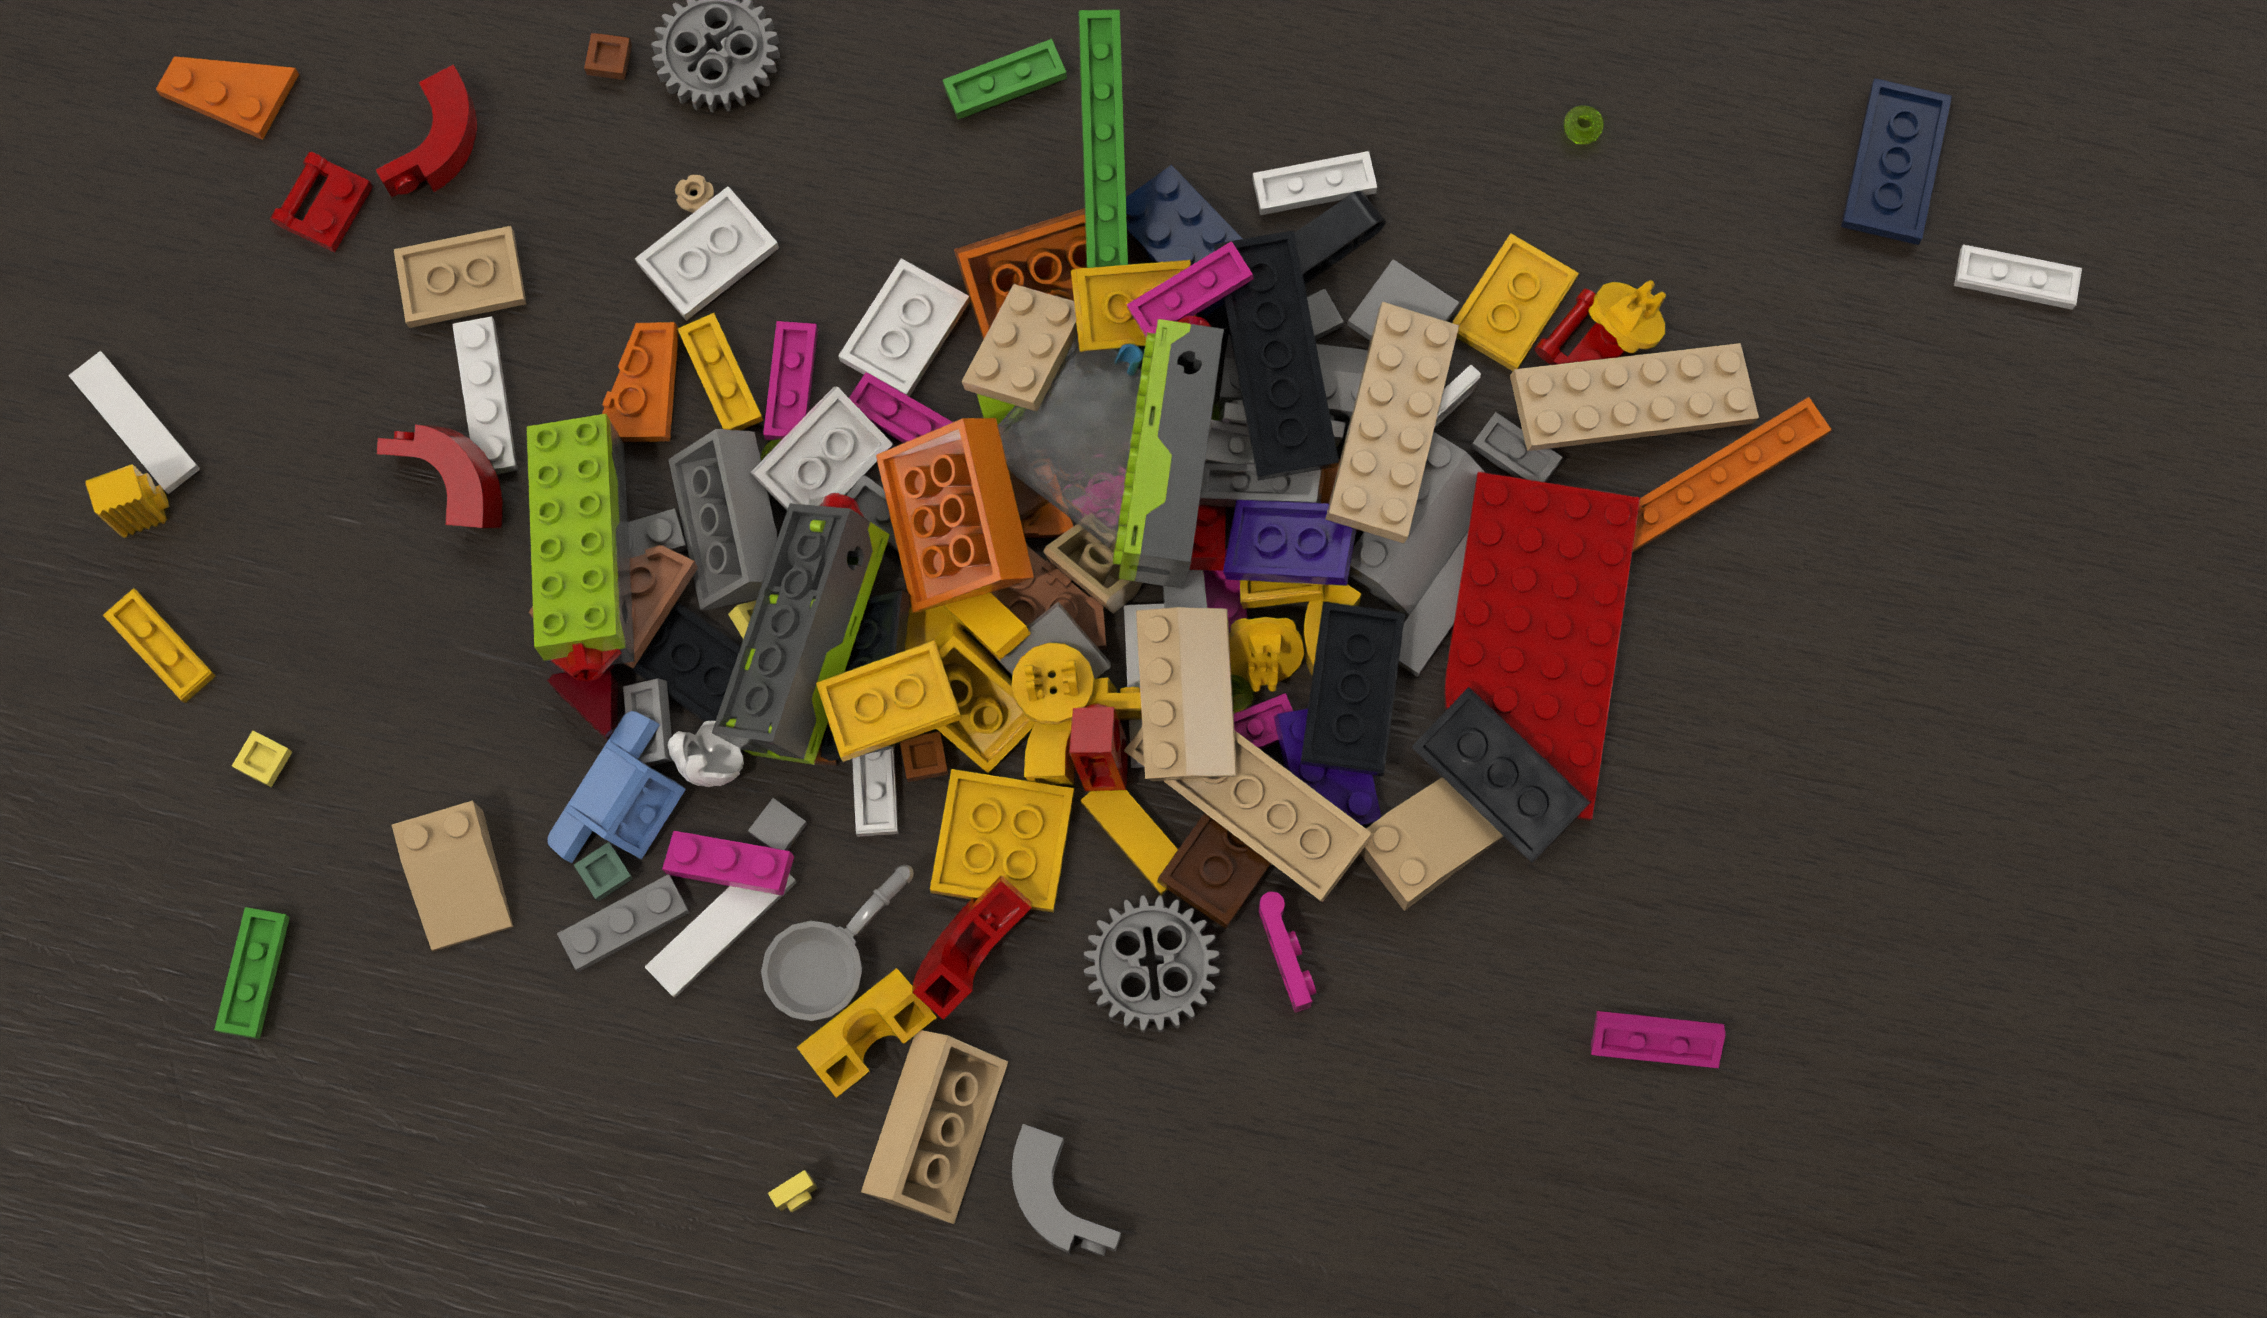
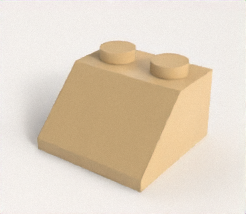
(1091, 567)

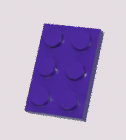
(1288, 544)
(1347, 790)

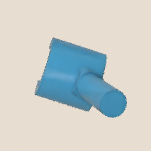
(1132, 355)

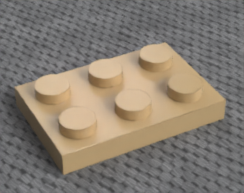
(460, 276)
(1023, 348)

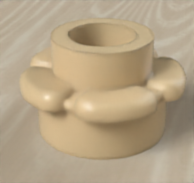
(684, 188)

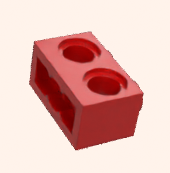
(1099, 748)

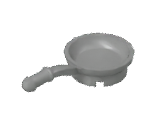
(816, 966)

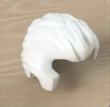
(705, 757)

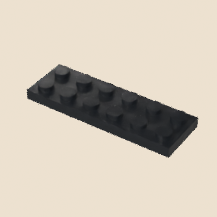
(1279, 361)

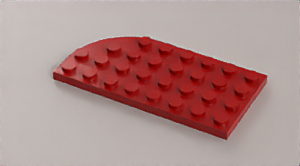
(1544, 615)

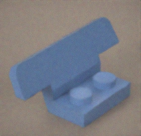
(618, 796)

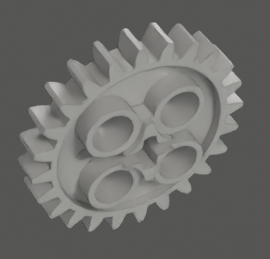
(739, 72)
(1115, 968)

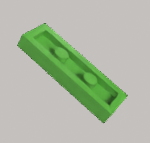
(1004, 79)
(252, 973)

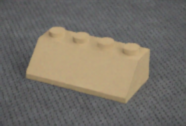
(1186, 693)
(934, 1126)

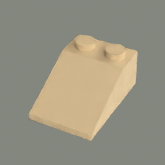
(1426, 841)
(453, 875)

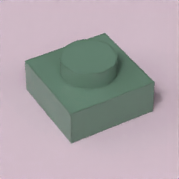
(603, 871)

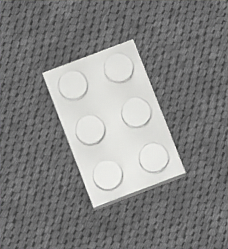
(707, 253)
(904, 327)
(822, 453)

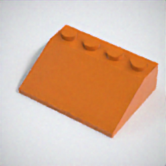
(1029, 257)
(954, 514)

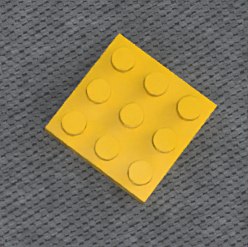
(1005, 830)

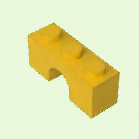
(840, 1045)

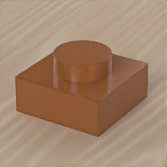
(608, 56)
(924, 757)

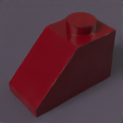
(591, 699)

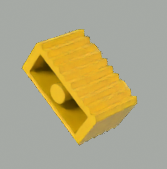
(127, 500)

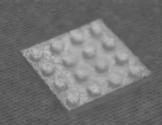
(1078, 439)

